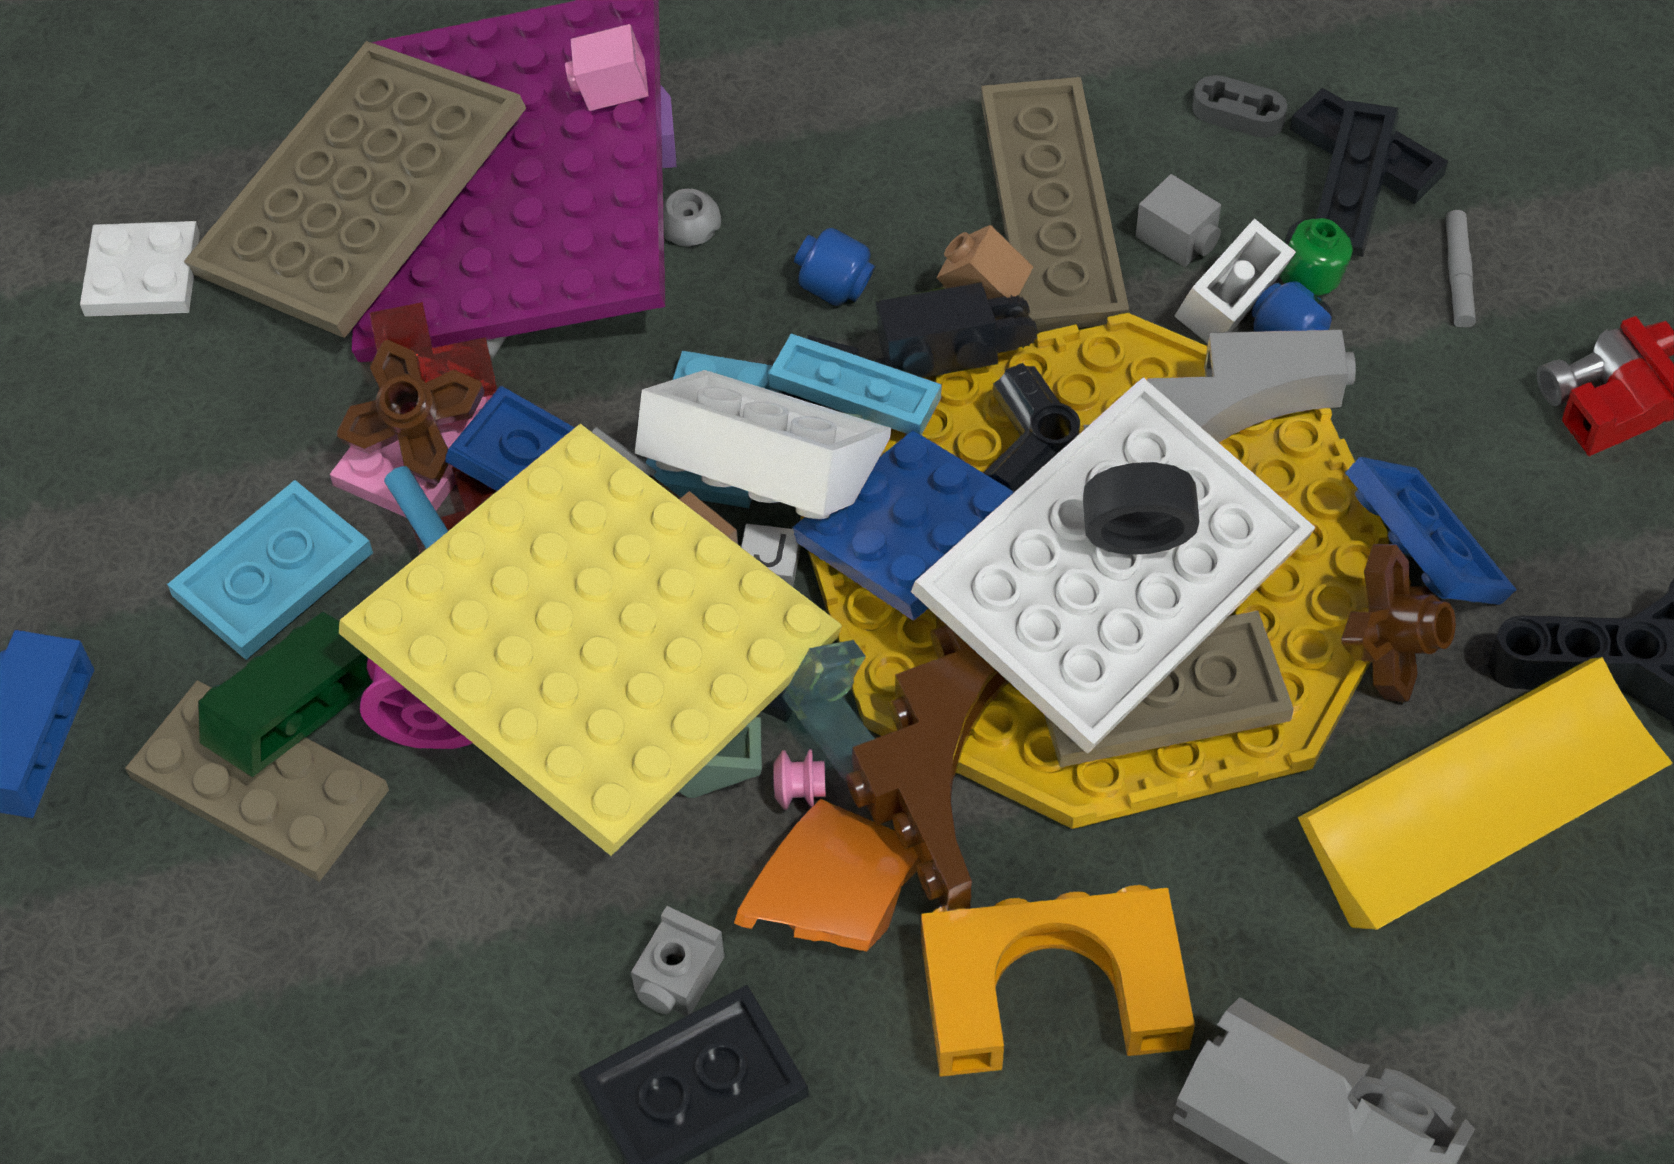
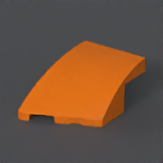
(832, 879)

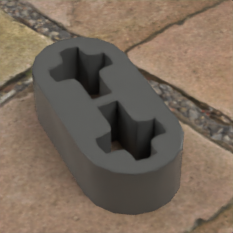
(1239, 106)

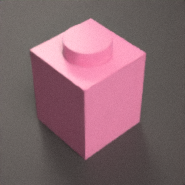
(607, 68)

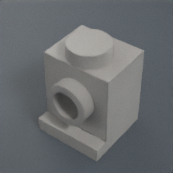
(679, 985)

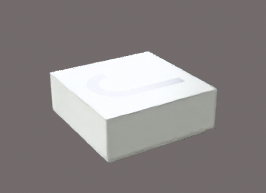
(773, 548)

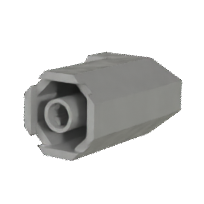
(1295, 1101)

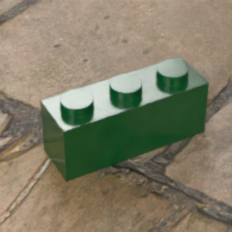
(282, 695)

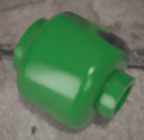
(1320, 255)

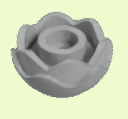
(690, 217)

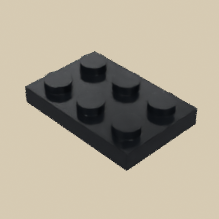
(695, 1082)

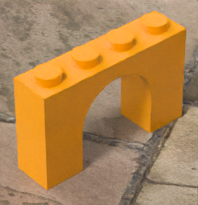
(1122, 932)

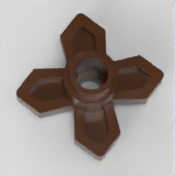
(401, 386)
(1396, 623)

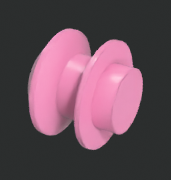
(798, 779)

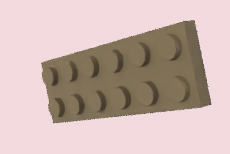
(1054, 201)

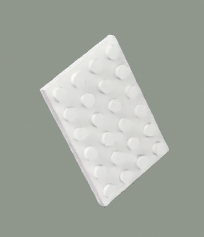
(1098, 627)

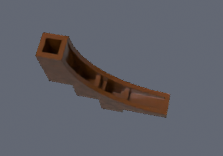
(913, 769)

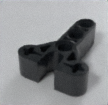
(1551, 639)

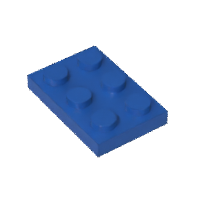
(1429, 532)

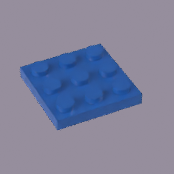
(903, 520)

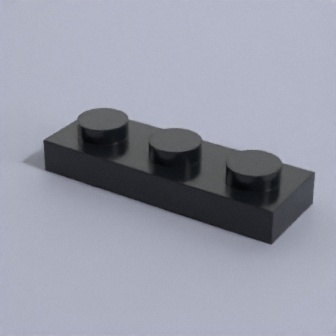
(1410, 166)
(1358, 169)

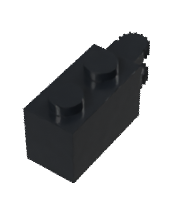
(951, 329)

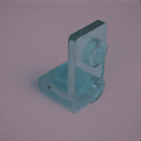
(819, 703)

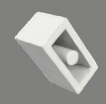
(1235, 282)

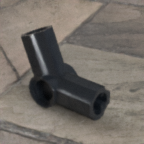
(1040, 420)

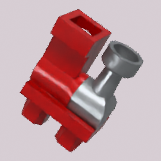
(1634, 391)

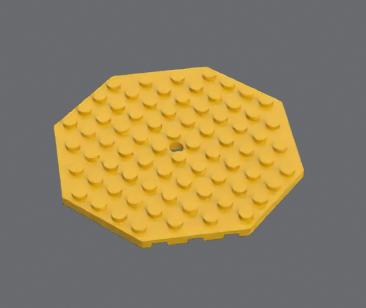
(1299, 603)

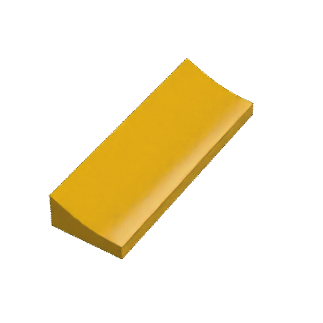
(1480, 795)

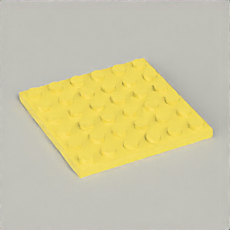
(590, 635)

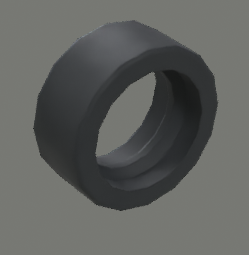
(1140, 508)

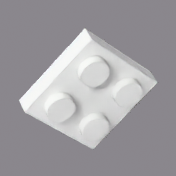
(139, 269)

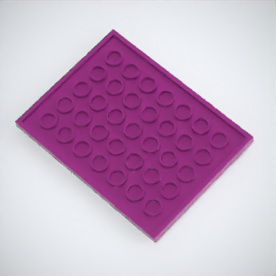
(566, 204)

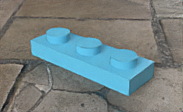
(854, 385)

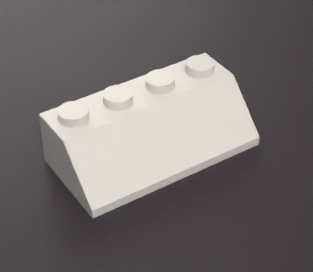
(759, 442)

